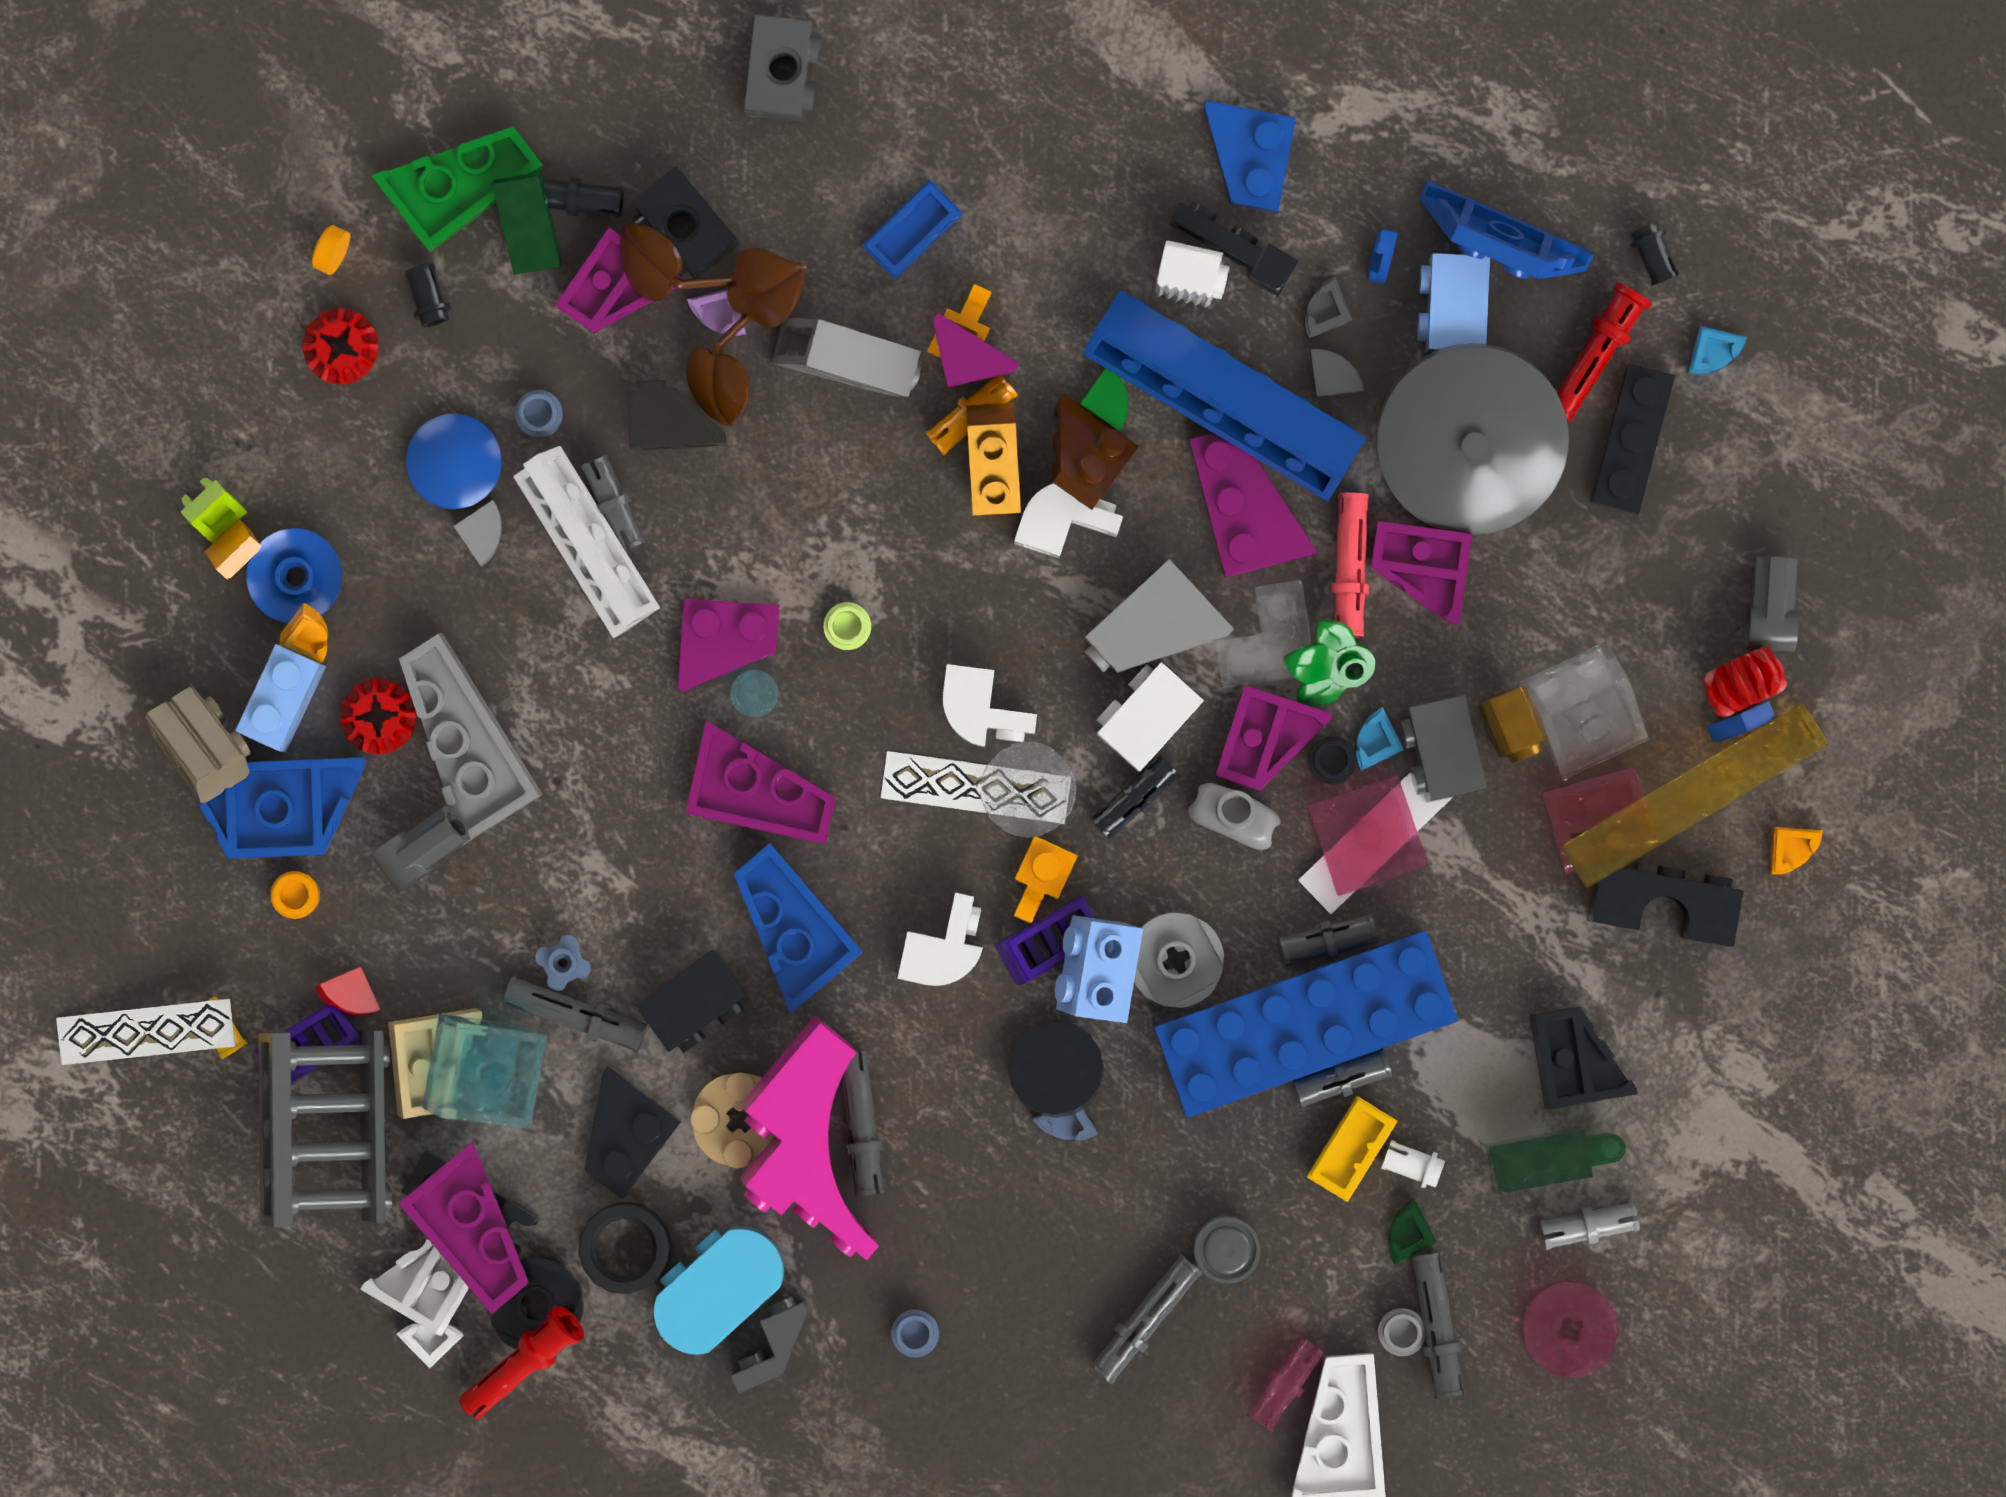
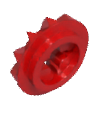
(361, 338)
(391, 698)

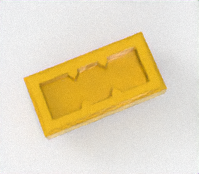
(1351, 1148)

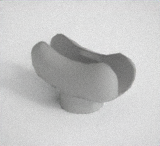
(1234, 815)

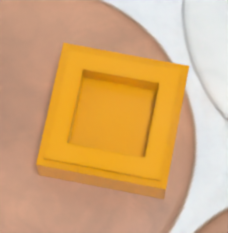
(233, 549)

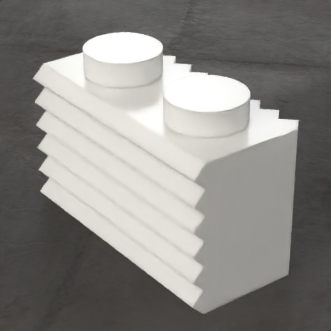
(1191, 274)

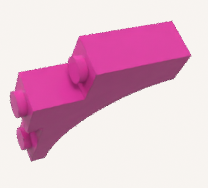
(796, 1165)

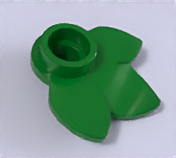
(1324, 663)

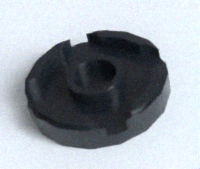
(1056, 1069)

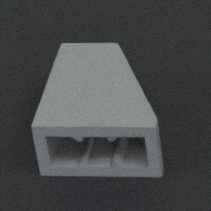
(847, 356)
(1155, 623)

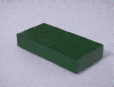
(527, 223)

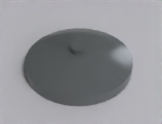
(1472, 439)

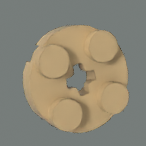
(711, 1120)

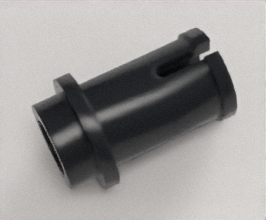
(1654, 253)
(427, 295)

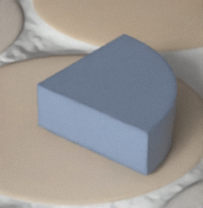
(1068, 1128)

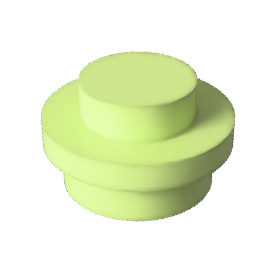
(847, 626)

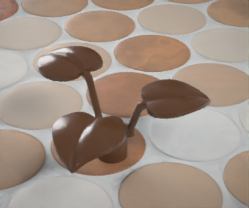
(760, 289)

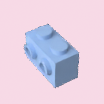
(1098, 969)

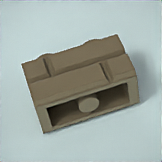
(198, 744)

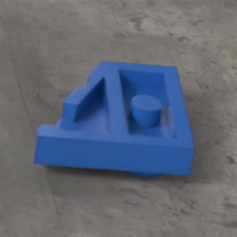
(1251, 153)

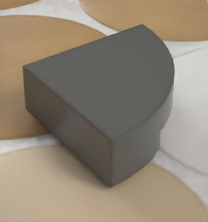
(1326, 310)
(1333, 374)

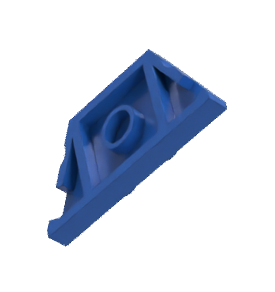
(1501, 237)
(284, 807)

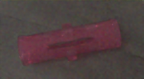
(1286, 1384)

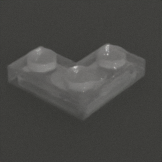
(1283, 629)

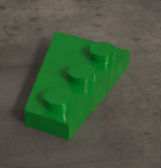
(455, 187)

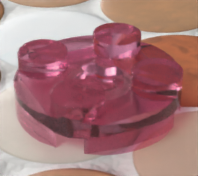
(1596, 1338)

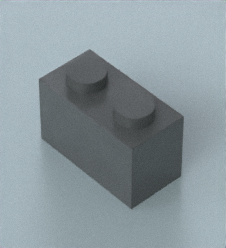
(1443, 749)

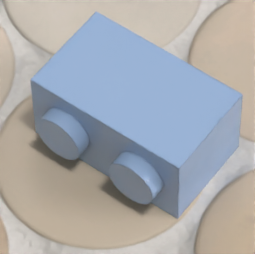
(1455, 301)
(280, 698)

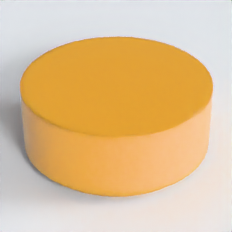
(330, 249)
(295, 894)

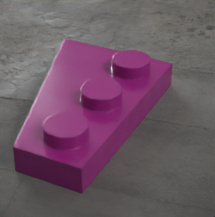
(1245, 509)
(754, 791)
(468, 1228)

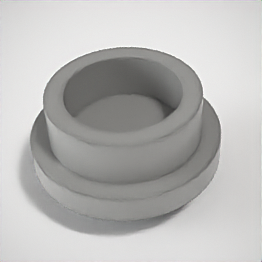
(1401, 1332)

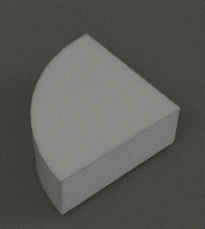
(482, 532)

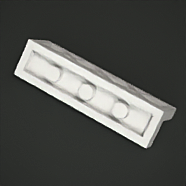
(586, 541)

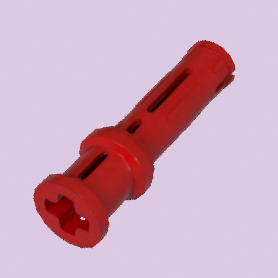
(1609, 332)
(535, 1351)

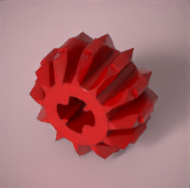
(1744, 682)

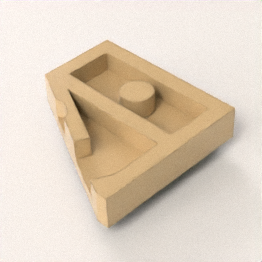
(411, 1056)

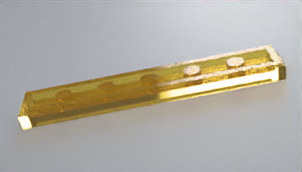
(1694, 795)

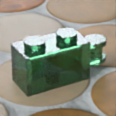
(1550, 1158)

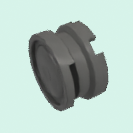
(1226, 1249)

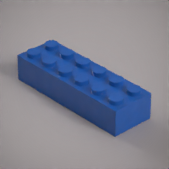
(1305, 1023)

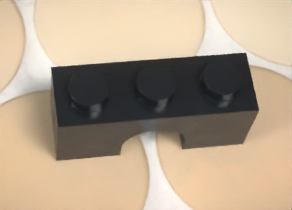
(1708, 907)

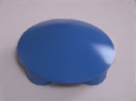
(453, 461)

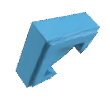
(1714, 350)
(1376, 740)

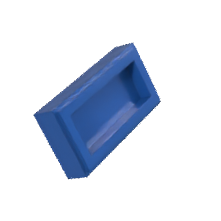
(912, 230)

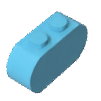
(718, 1288)

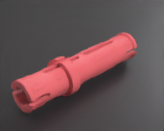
(1351, 555)

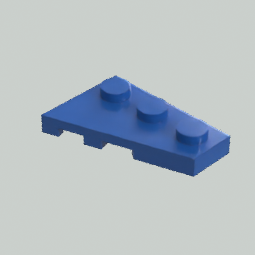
(795, 928)

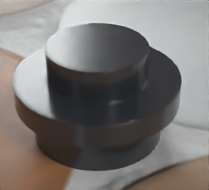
(1332, 760)

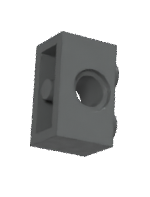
(773, 40)

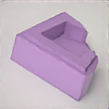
(715, 312)

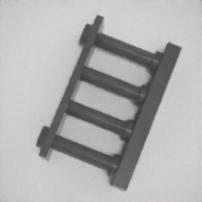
(282, 1152)

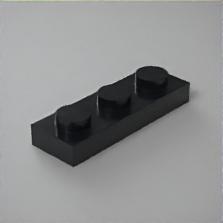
(1633, 439)

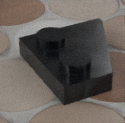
(1574, 1062)

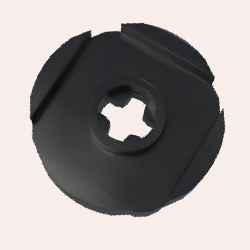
(550, 1279)

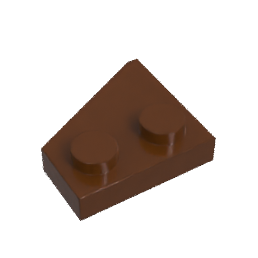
(1087, 452)

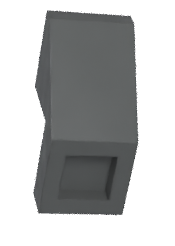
(782, 1331)

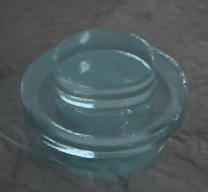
(754, 693)

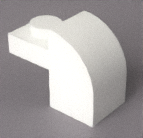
(1050, 515)
(968, 708)
(946, 960)

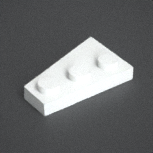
(1343, 1433)

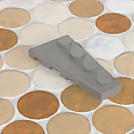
(472, 754)

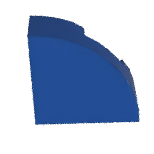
(1381, 256)
(1741, 722)

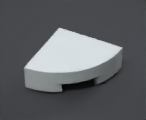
(427, 1344)

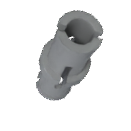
(1589, 1225)

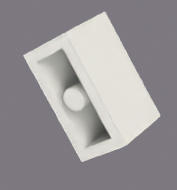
(1148, 716)

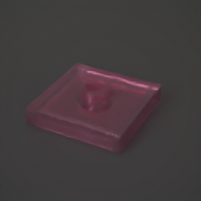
(1367, 835)

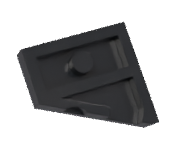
(625, 1133)

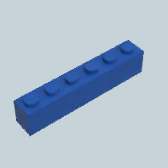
(1224, 395)

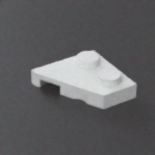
(421, 1288)

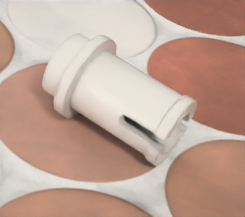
(1413, 1164)

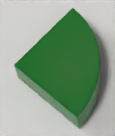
(1108, 400)

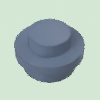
(539, 413)
(915, 1333)

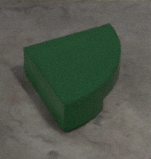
(1409, 1233)

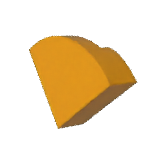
(306, 634)
(1792, 848)

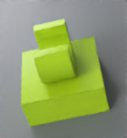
(212, 510)

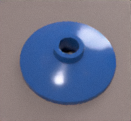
(271, 565)

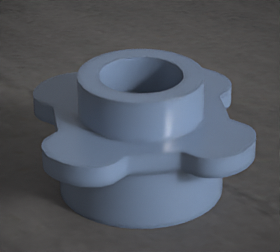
(550, 957)

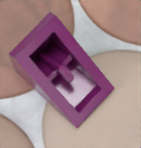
(967, 356)

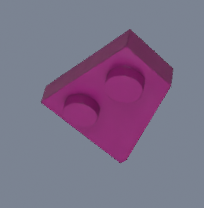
(601, 289)
(1424, 565)
(723, 638)
(1266, 737)

